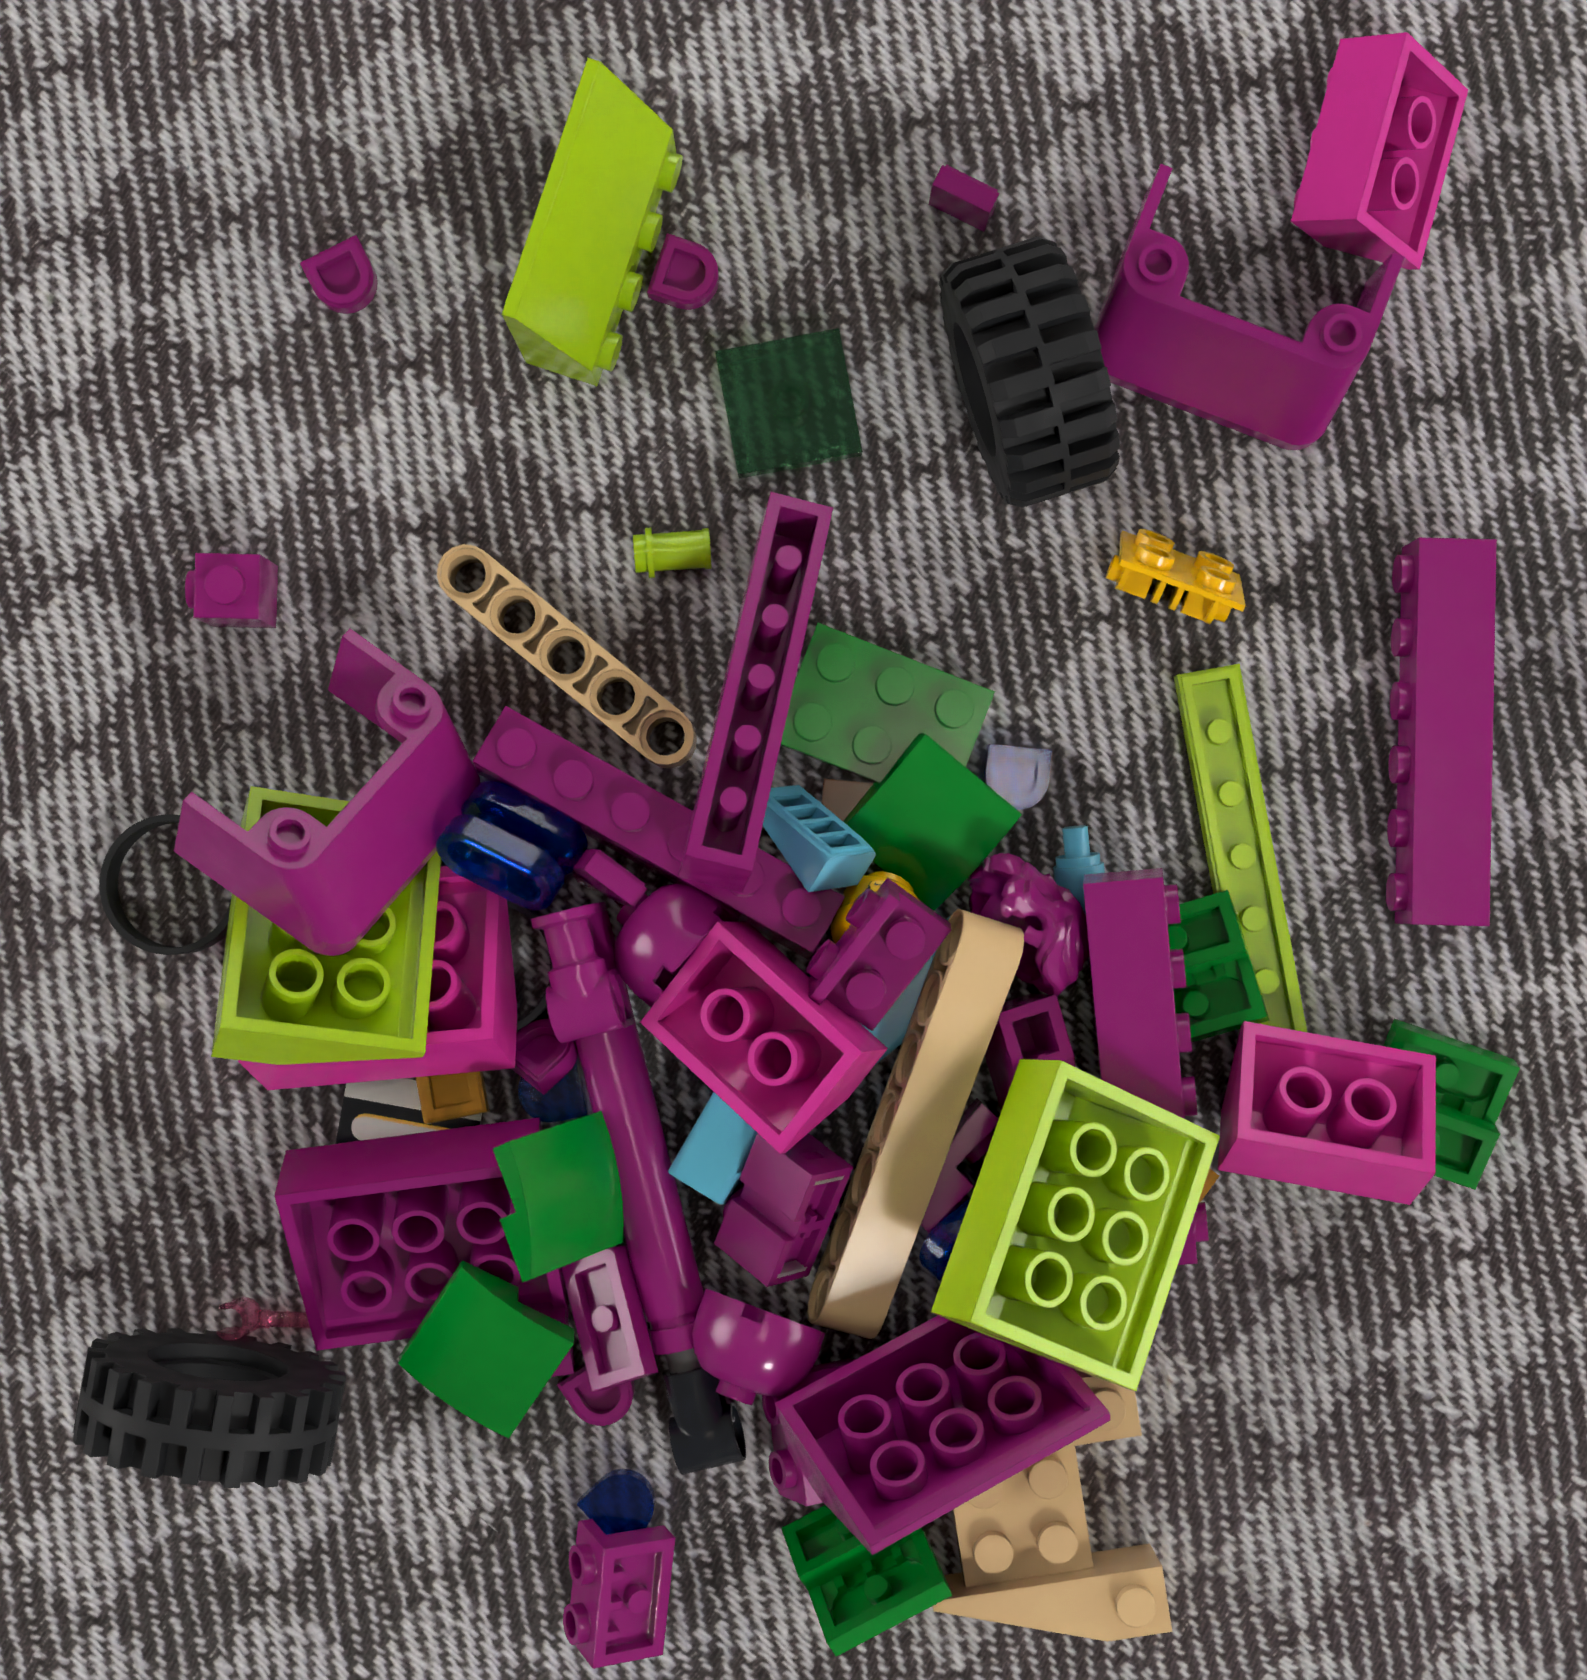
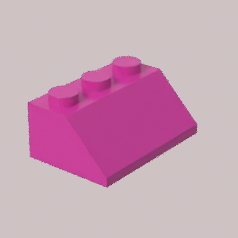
(1380, 149)
(757, 1038)
(1329, 1114)

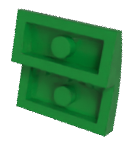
(931, 820)
(1218, 968)
(1468, 1099)
(562, 1194)
(485, 1349)
(859, 1591)

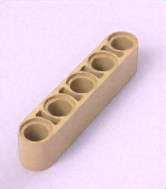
(542, 639)

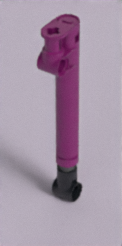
(594, 1009)

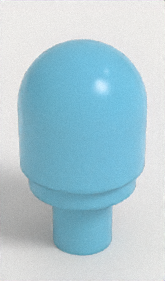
(1076, 862)

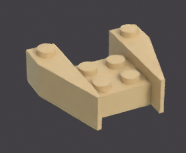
(1031, 1552)

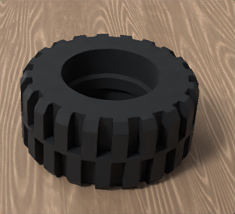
(1030, 371)

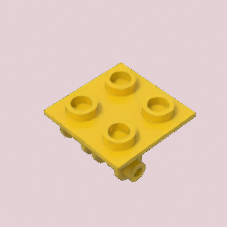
(1207, 578)

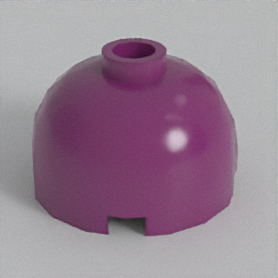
(663, 935)
(752, 1348)

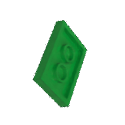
(868, 705)

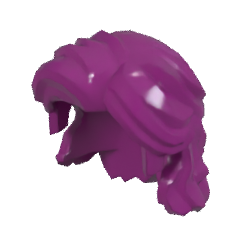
(1046, 913)

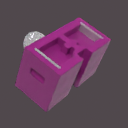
(783, 1209)

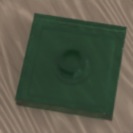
(788, 403)

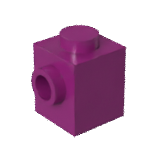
(233, 590)

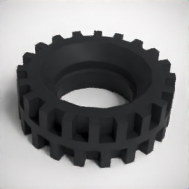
(208, 1407)

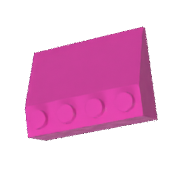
(469, 1004)

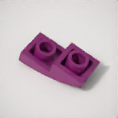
(969, 1142)

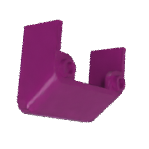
(1224, 364)
(342, 877)

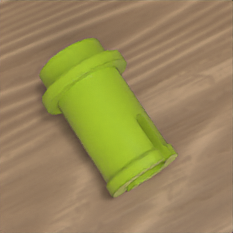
(671, 551)

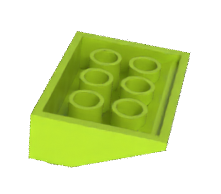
(591, 230)
(308, 1007)
(1076, 1222)

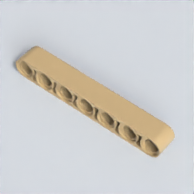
(915, 1124)

